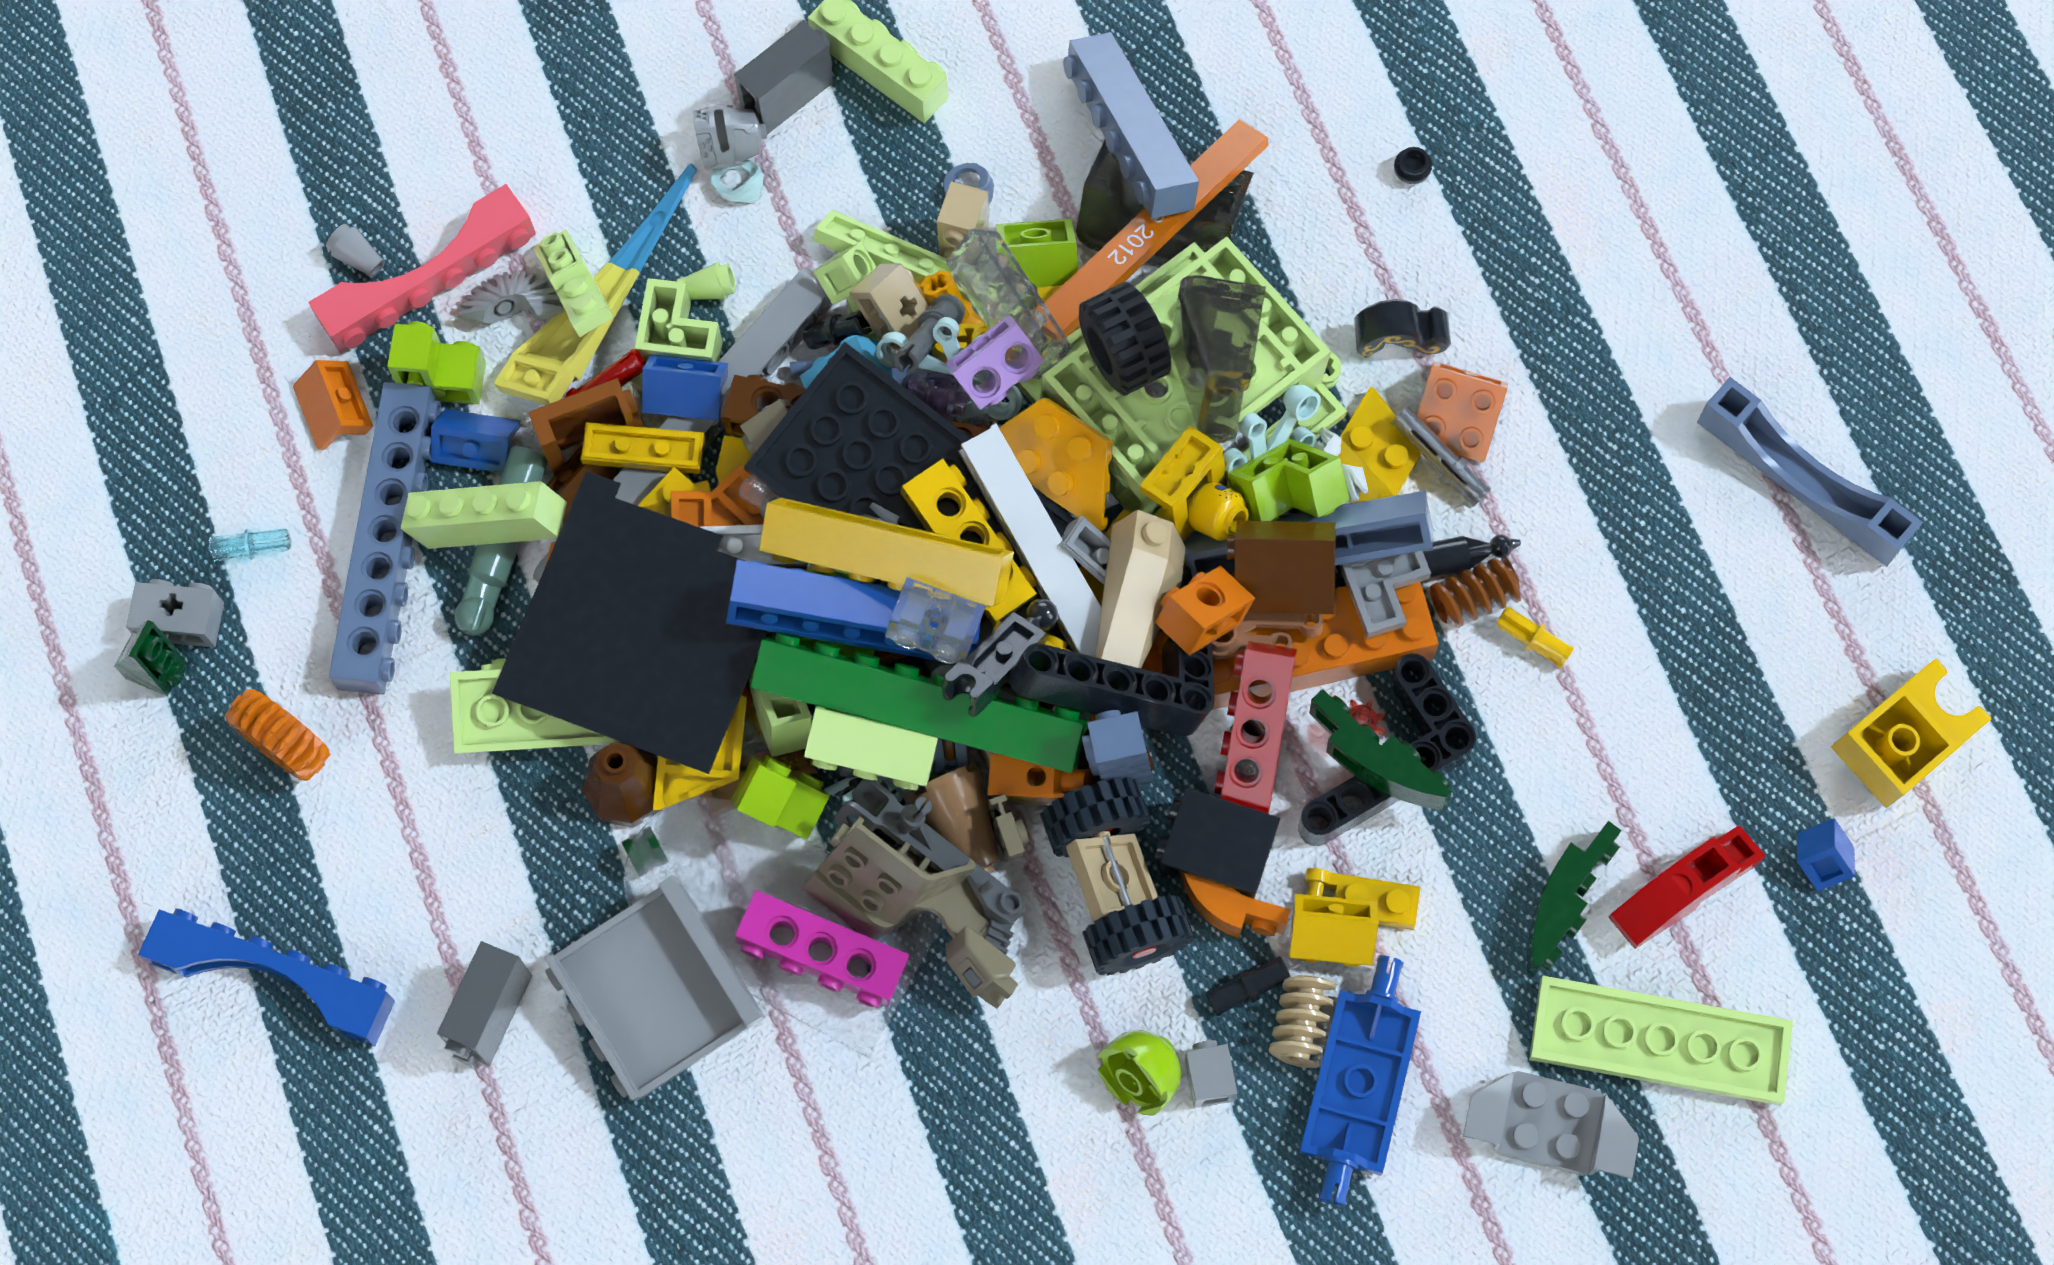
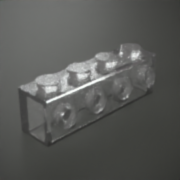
(1000, 288)

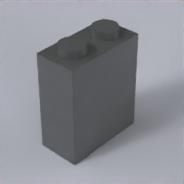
(786, 75)
(484, 1005)

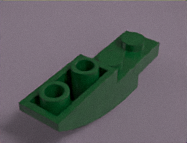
(1387, 767)
(1559, 906)

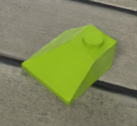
(1043, 249)

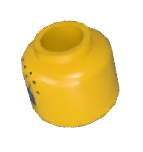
(1215, 510)

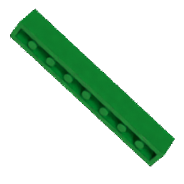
(917, 703)

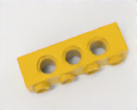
(948, 482)

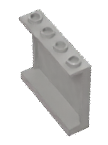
(653, 990)

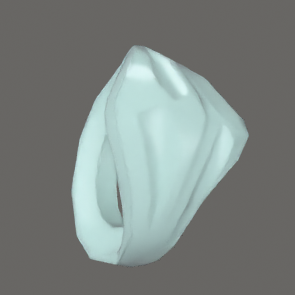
(749, 191)

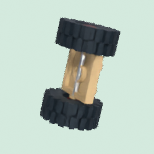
(1129, 917)

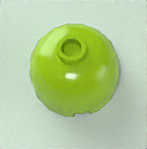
(1141, 1069)

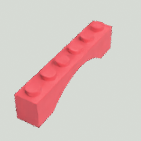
(359, 309)

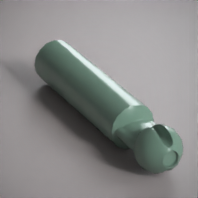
(494, 562)

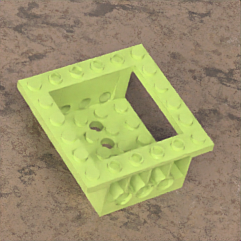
(1149, 426)

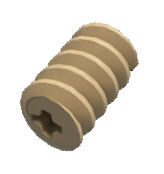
(1300, 1020)

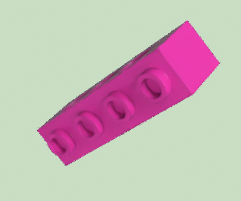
(769, 913)

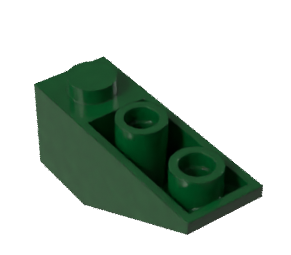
(151, 660)

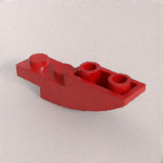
(1686, 885)

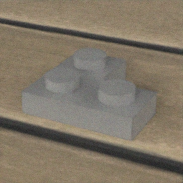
(1374, 585)

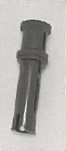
(922, 339)

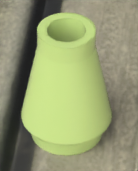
(711, 282)

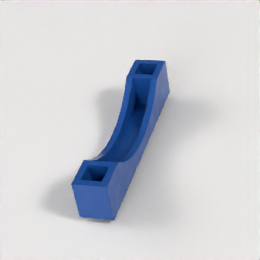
(192, 948)

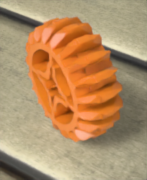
(277, 734)

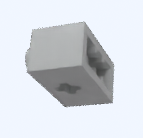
(192, 625)

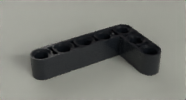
(1164, 702)
(1431, 746)

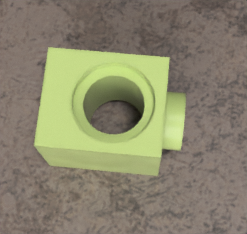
(844, 272)

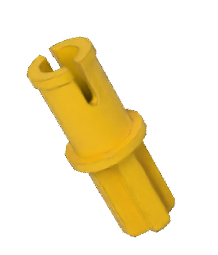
(1534, 636)

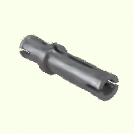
(1440, 456)

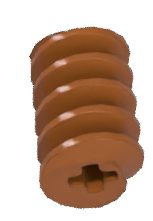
(1475, 590)

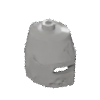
(727, 135)

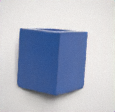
(1826, 854)

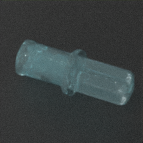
(249, 544)

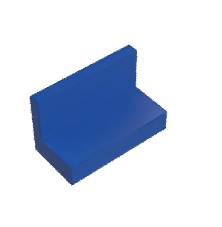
(683, 387)
(472, 440)

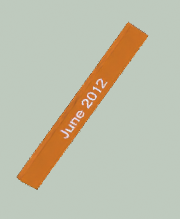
(1145, 236)

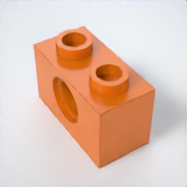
(1204, 609)

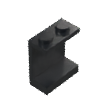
(1218, 841)

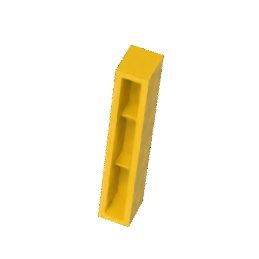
(884, 551)

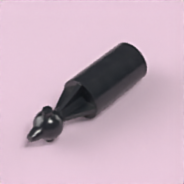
(1464, 553)

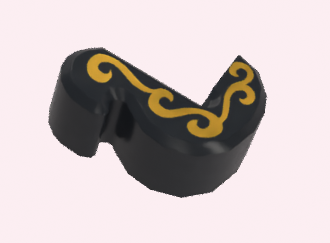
(1403, 325)

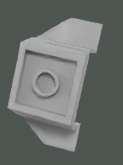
(1552, 1125)

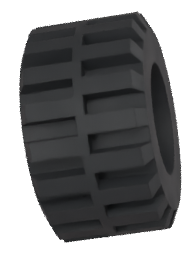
(1125, 338)

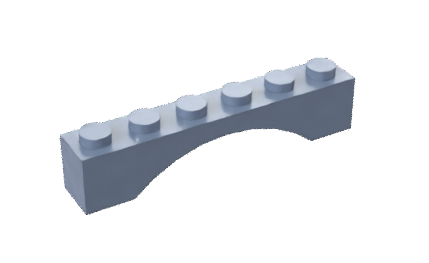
(1751, 431)

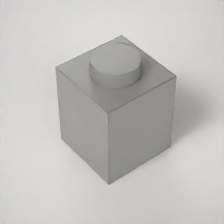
(1210, 1074)

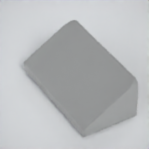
(1087, 546)

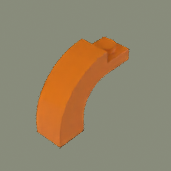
(1230, 910)

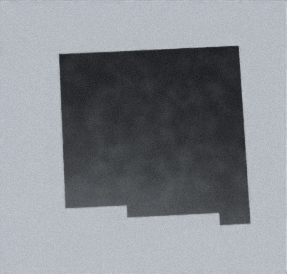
(633, 631)

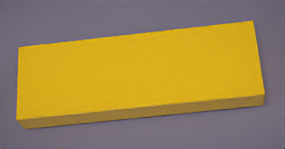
(643, 448)

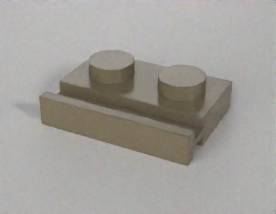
(1010, 833)

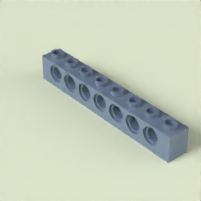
(369, 673)

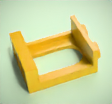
(1184, 468)

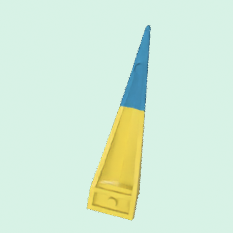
(555, 353)

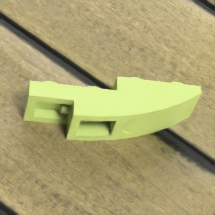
(573, 282)

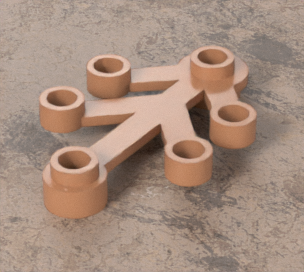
(1238, 637)

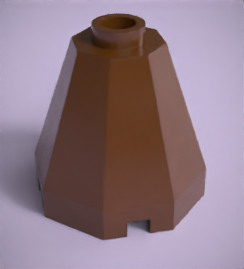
(621, 784)

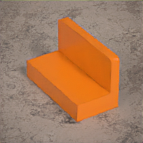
(331, 402)

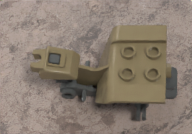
(898, 867)

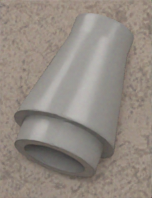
(354, 250)

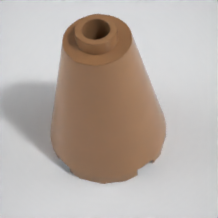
(960, 813)

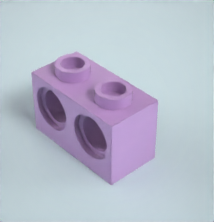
(989, 354)

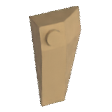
(1141, 570)

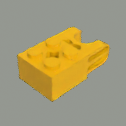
(1906, 737)

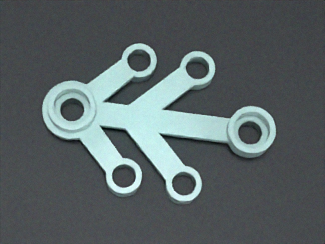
(951, 347)
(1300, 405)

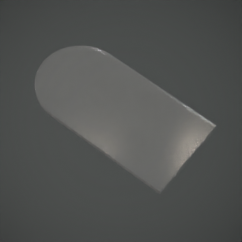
(721, 863)

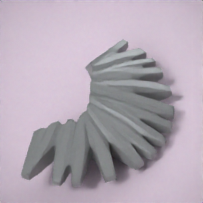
(510, 298)

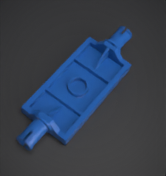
(1360, 1081)

